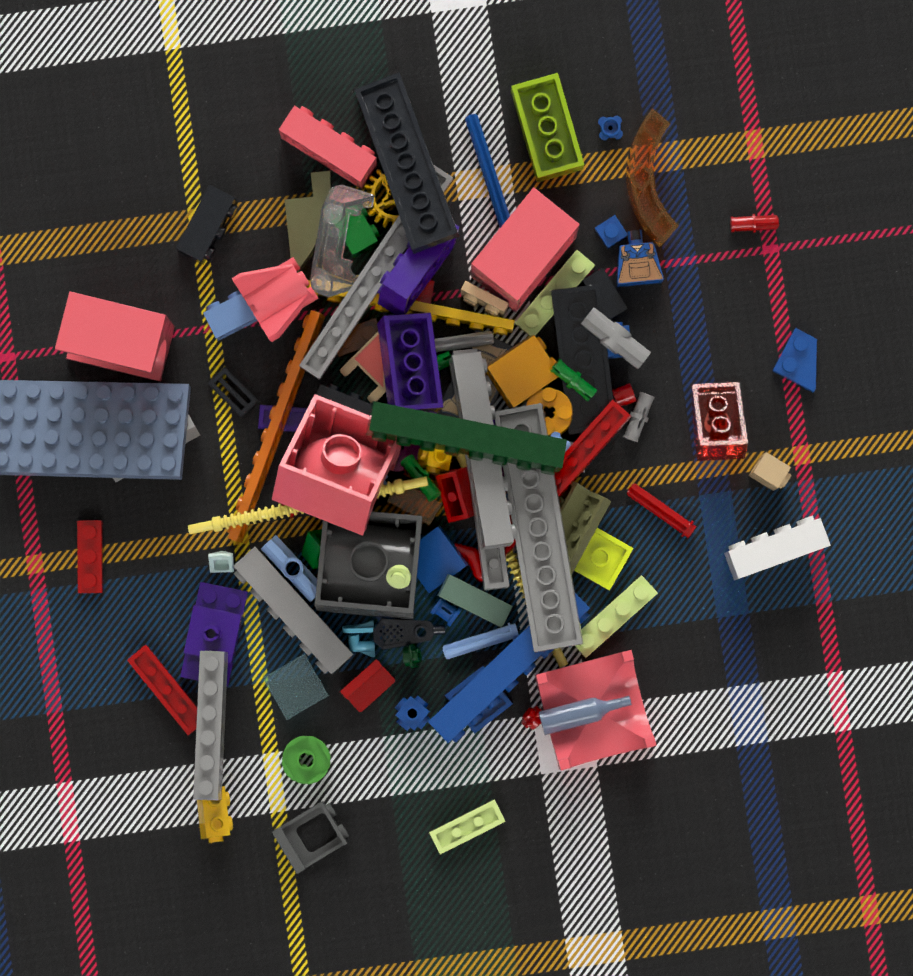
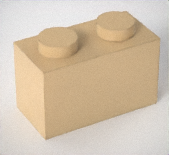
(770, 472)

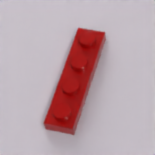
(165, 688)

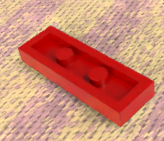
(90, 556)

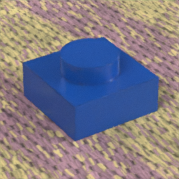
(611, 231)

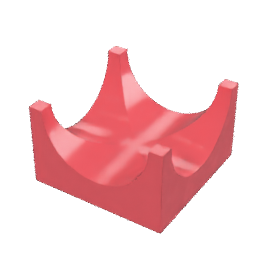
(618, 730)

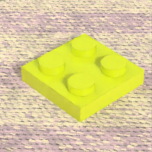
(603, 559)

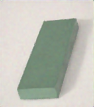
(474, 600)

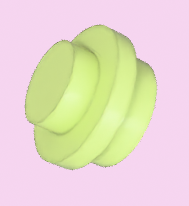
(398, 576)

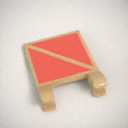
(370, 361)

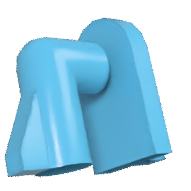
(355, 645)

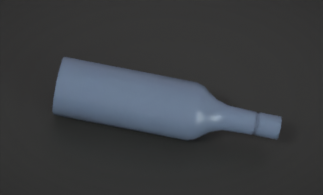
(578, 713)

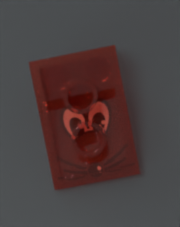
(719, 421)

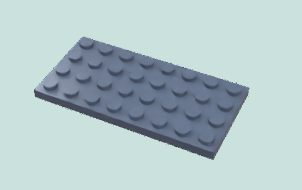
(93, 429)

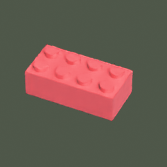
(328, 147)

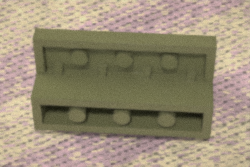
(580, 516)

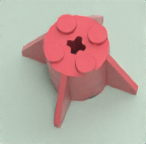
(275, 295)

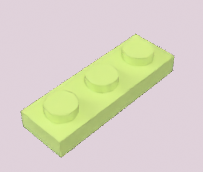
(467, 826)

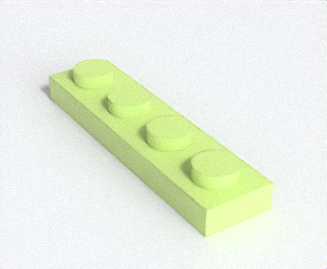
(541, 308)
(615, 615)

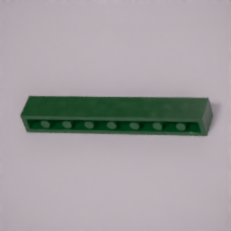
(466, 437)

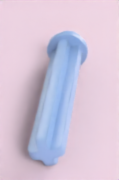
(481, 641)

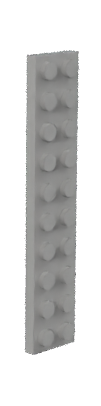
(541, 543)

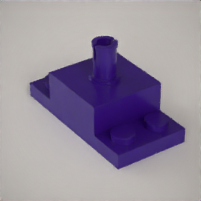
(213, 626)

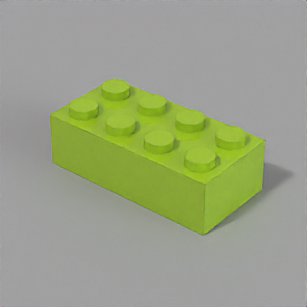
(547, 127)

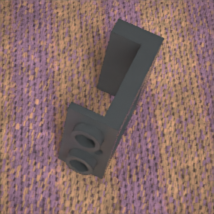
(293, 846)

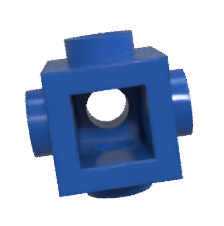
(417, 704)

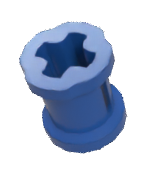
(442, 603)

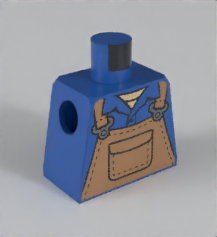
(638, 262)

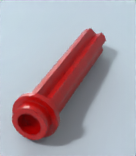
(661, 510)

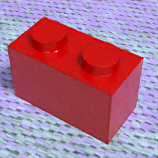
(456, 494)

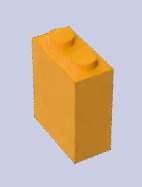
(521, 371)

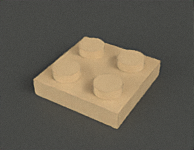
(474, 295)

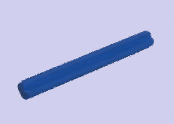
(487, 168)

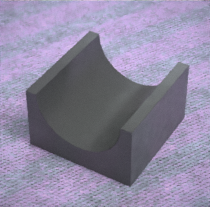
(356, 567)

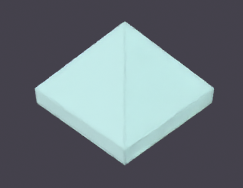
(221, 562)

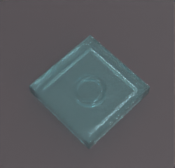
(295, 686)

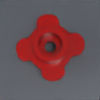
(531, 718)

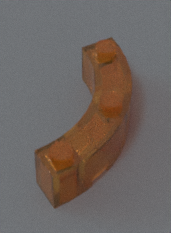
(641, 180)

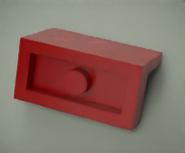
(368, 686)

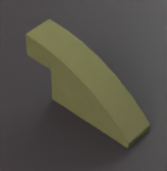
(304, 218)

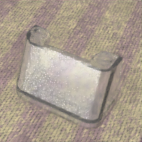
(330, 271)

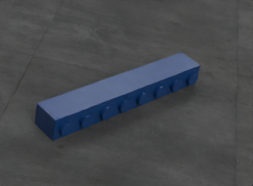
(491, 682)

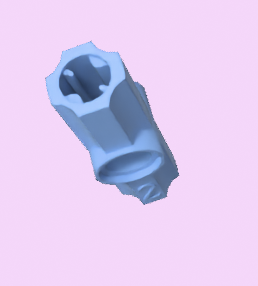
(281, 557)

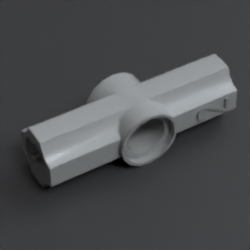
(615, 338)

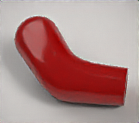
(472, 557)

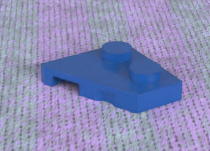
(799, 360)

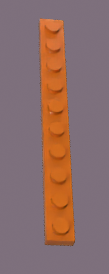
(278, 415)

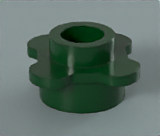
(412, 656)

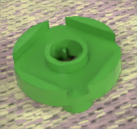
(302, 773)

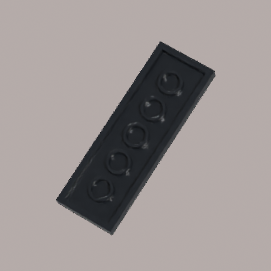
(582, 352)

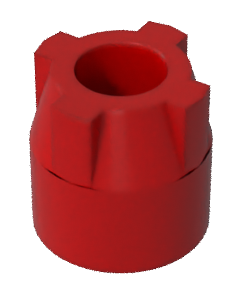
(624, 395)

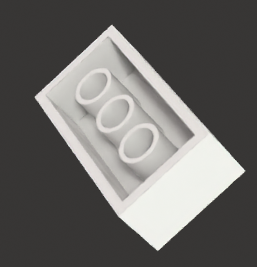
(776, 549)

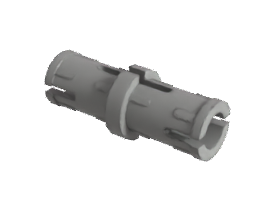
(639, 416)

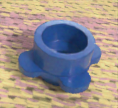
(610, 121)

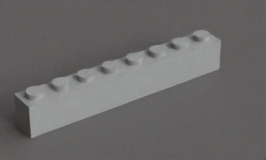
(485, 477)

